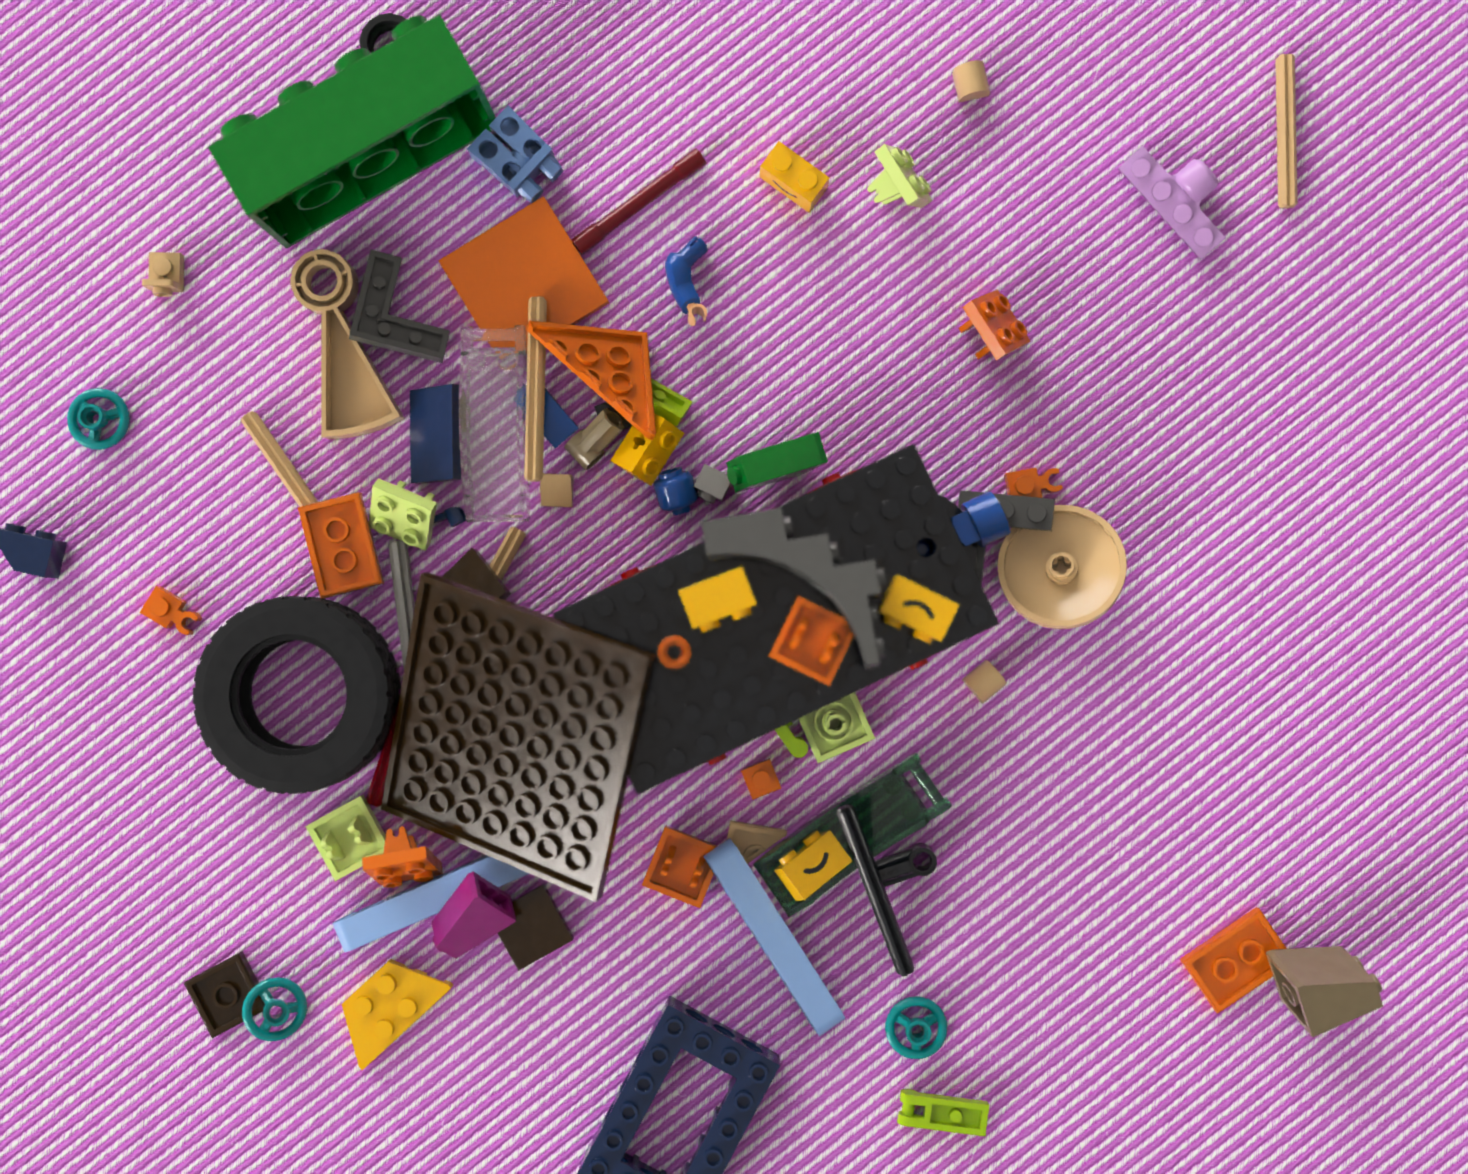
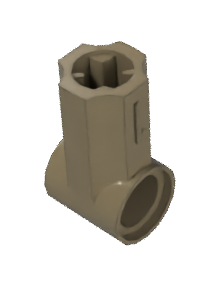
(589, 443)

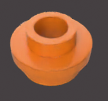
(666, 660)

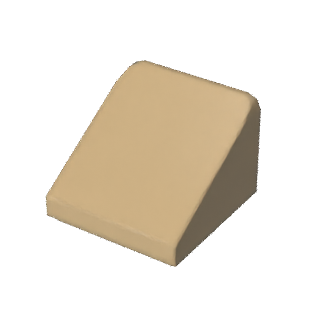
(557, 490)

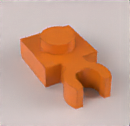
(1029, 484)
(166, 610)

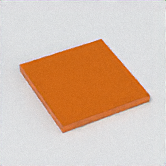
(519, 261)

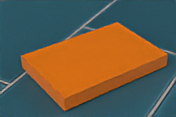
(340, 545)
(1233, 960)

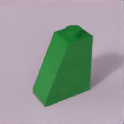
(776, 462)

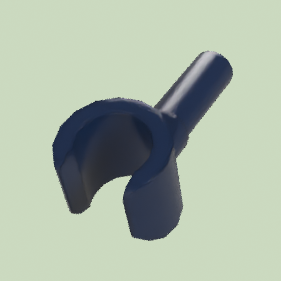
(454, 515)

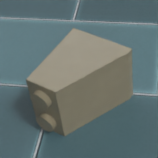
(1323, 986)

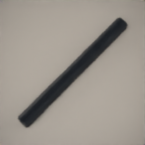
(875, 889)

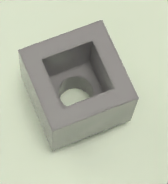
(712, 484)

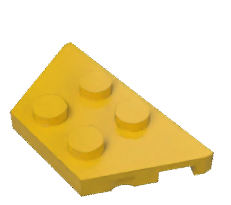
(388, 1007)

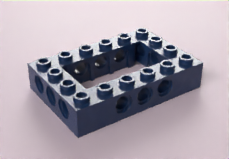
(714, 1043)

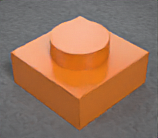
(761, 779)

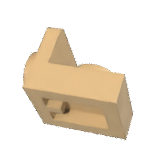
(165, 273)

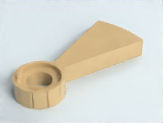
(351, 388)

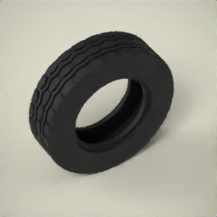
(225, 694)

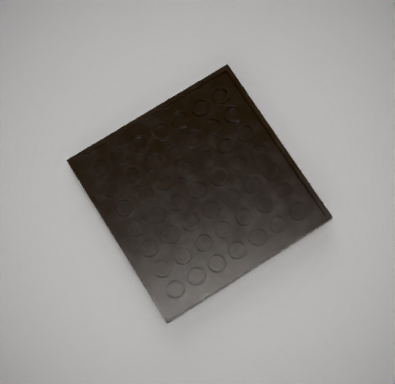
(515, 733)

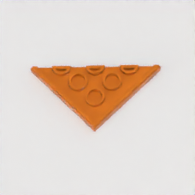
(610, 363)

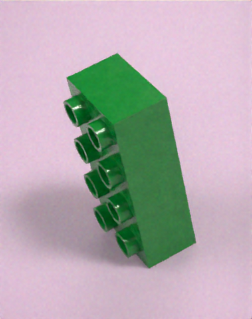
(354, 132)

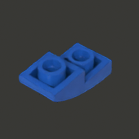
(557, 423)

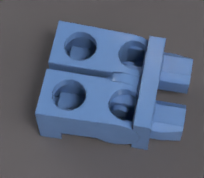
(523, 163)

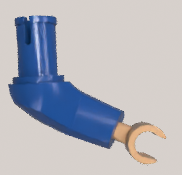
(679, 278)

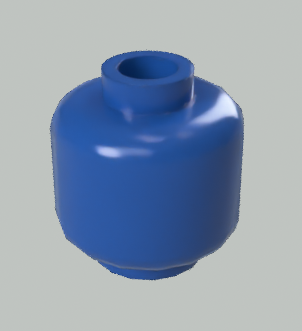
(675, 490)

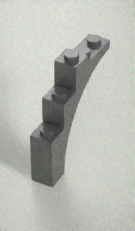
(763, 539)

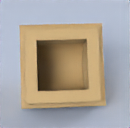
(971, 81)
(984, 681)

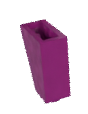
(471, 916)

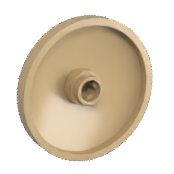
(1063, 574)

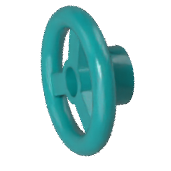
(85, 412)
(261, 989)
(916, 1039)

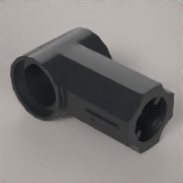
(901, 867)

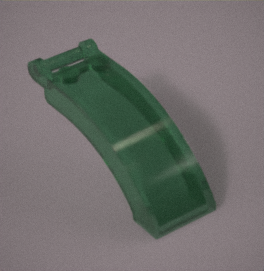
(887, 814)

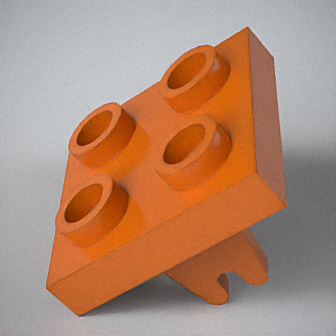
(995, 324)
(812, 641)
(402, 861)
(680, 867)

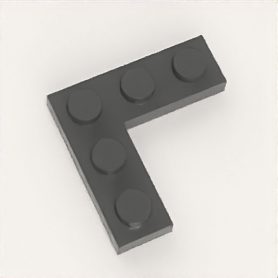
(378, 328)
(1021, 513)

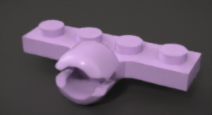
(1177, 197)

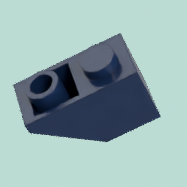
(32, 553)

